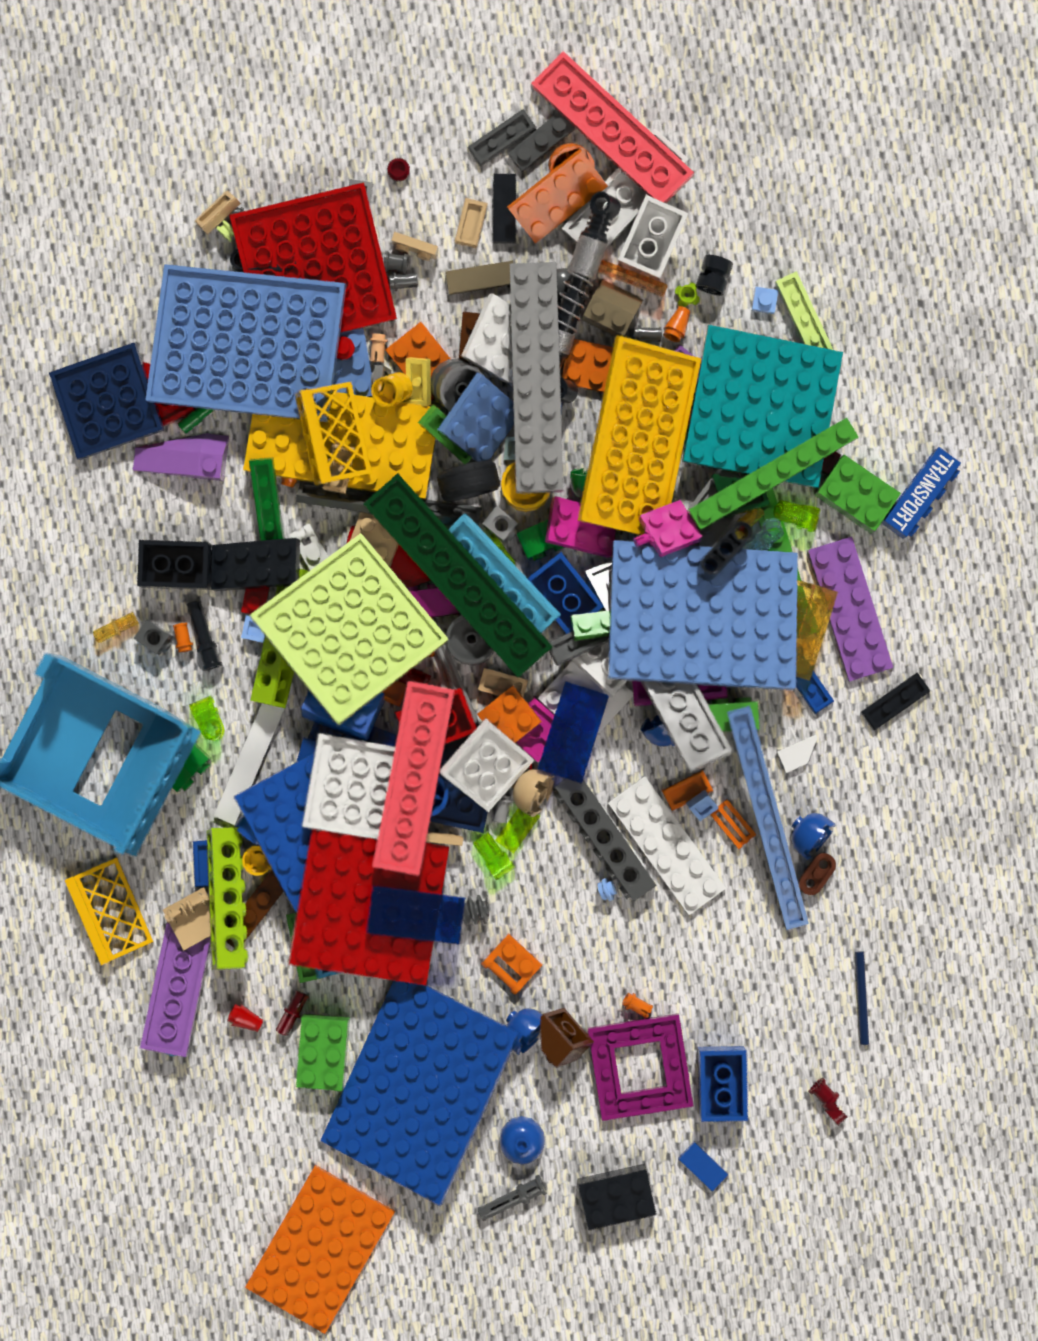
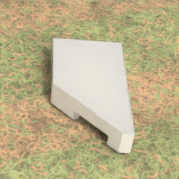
(797, 754)

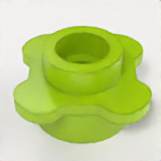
(691, 290)

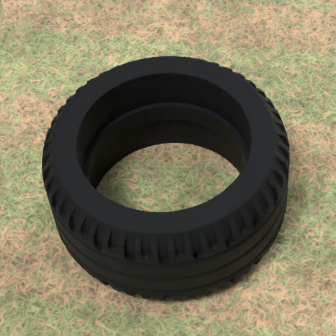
(468, 480)

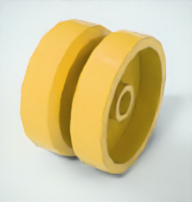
(522, 501)

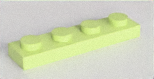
(802, 311)

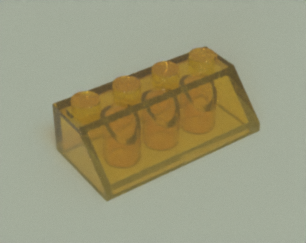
(813, 615)

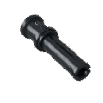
(206, 646)

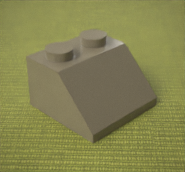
(612, 309)

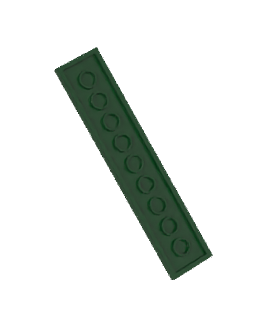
(458, 575)

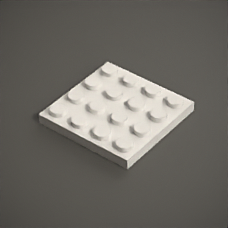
(348, 786)

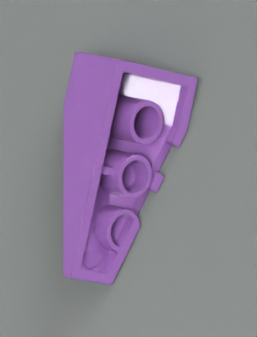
(192, 456)

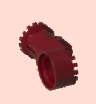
(828, 1099)

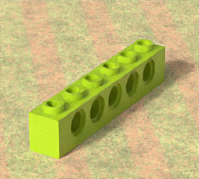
(273, 672)
(219, 932)

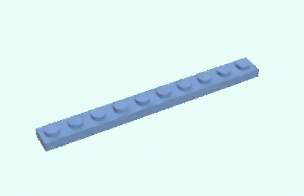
(767, 817)

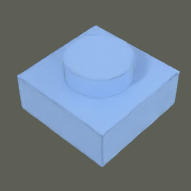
(764, 300)
(251, 631)
(702, 805)

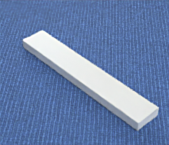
(249, 760)

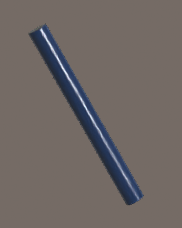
(862, 998)

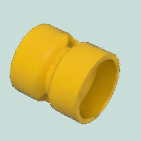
(391, 389)
(255, 861)

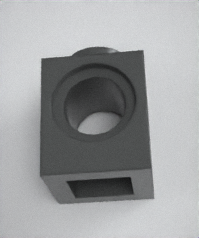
(145, 632)

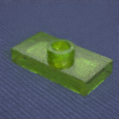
(516, 830)

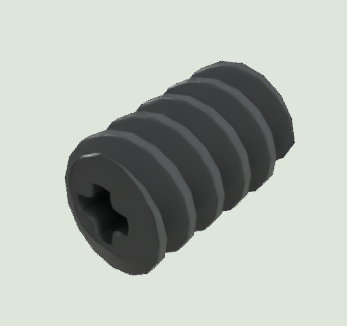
(476, 910)

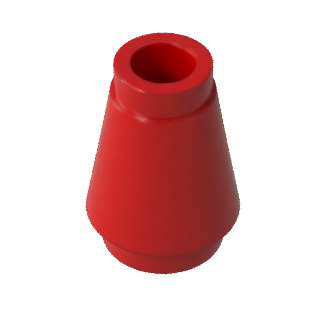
(244, 1018)

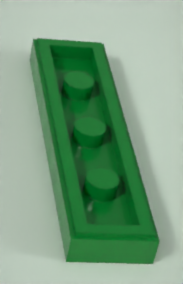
(266, 498)

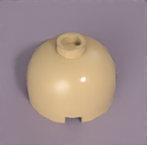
(531, 791)

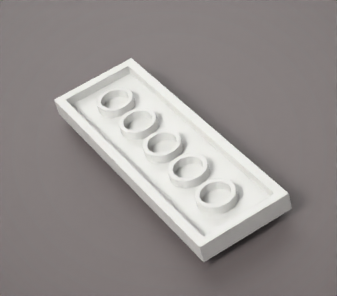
(627, 193)
(666, 845)

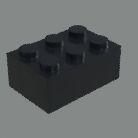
(174, 564)
(616, 1196)

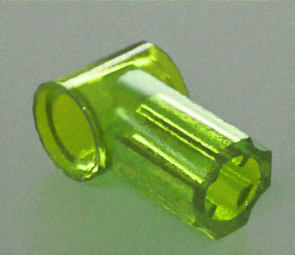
(800, 515)
(496, 859)

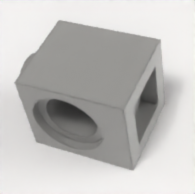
(496, 515)

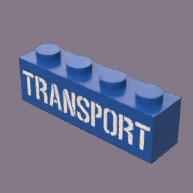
(921, 492)

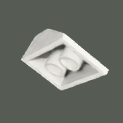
(652, 237)

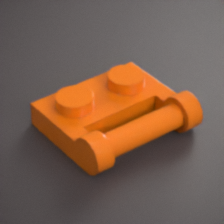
(517, 958)

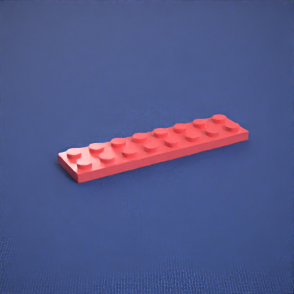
(612, 129)
(413, 778)

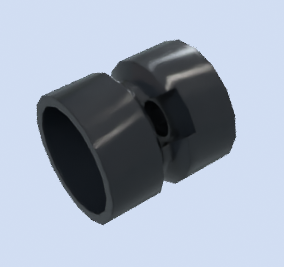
(714, 273)

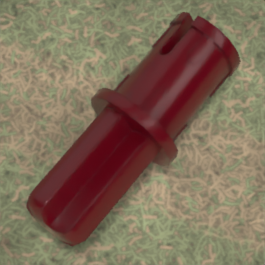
(291, 1013)

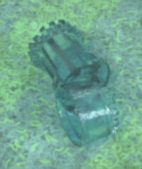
(764, 538)

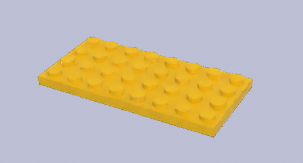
(390, 434)
(638, 434)

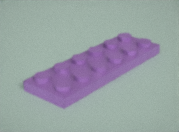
(853, 614)
(175, 995)

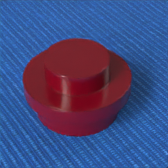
(398, 169)

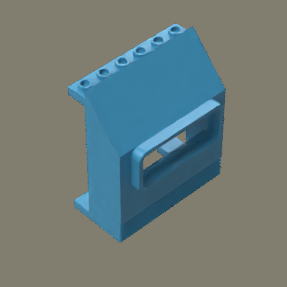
(61, 738)

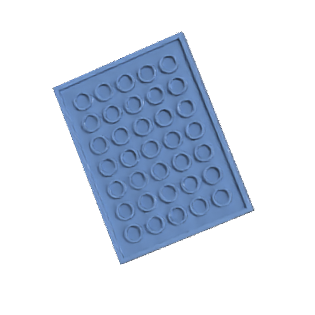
(244, 341)
(698, 630)

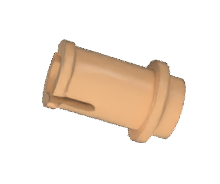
(377, 347)

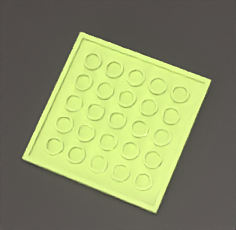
(349, 628)

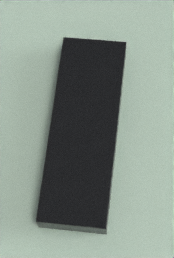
(503, 220)
(895, 701)

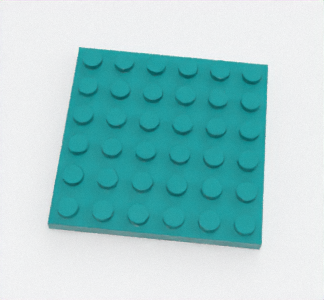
(759, 401)

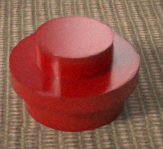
(345, 348)

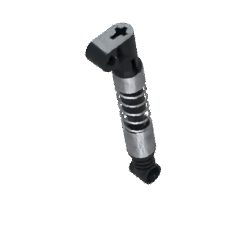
(583, 266)

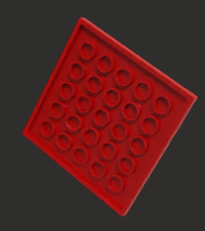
(329, 240)
(336, 904)

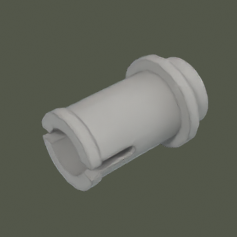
(502, 809)

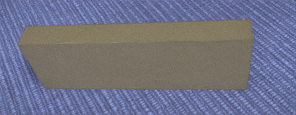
(478, 278)

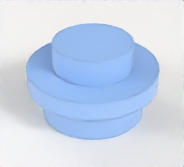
(607, 889)

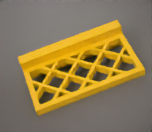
(313, 433)
(90, 919)

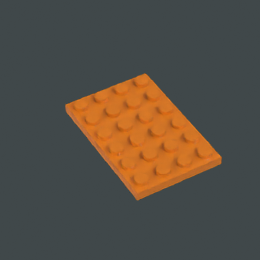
(320, 1249)

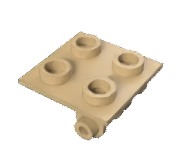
(190, 918)

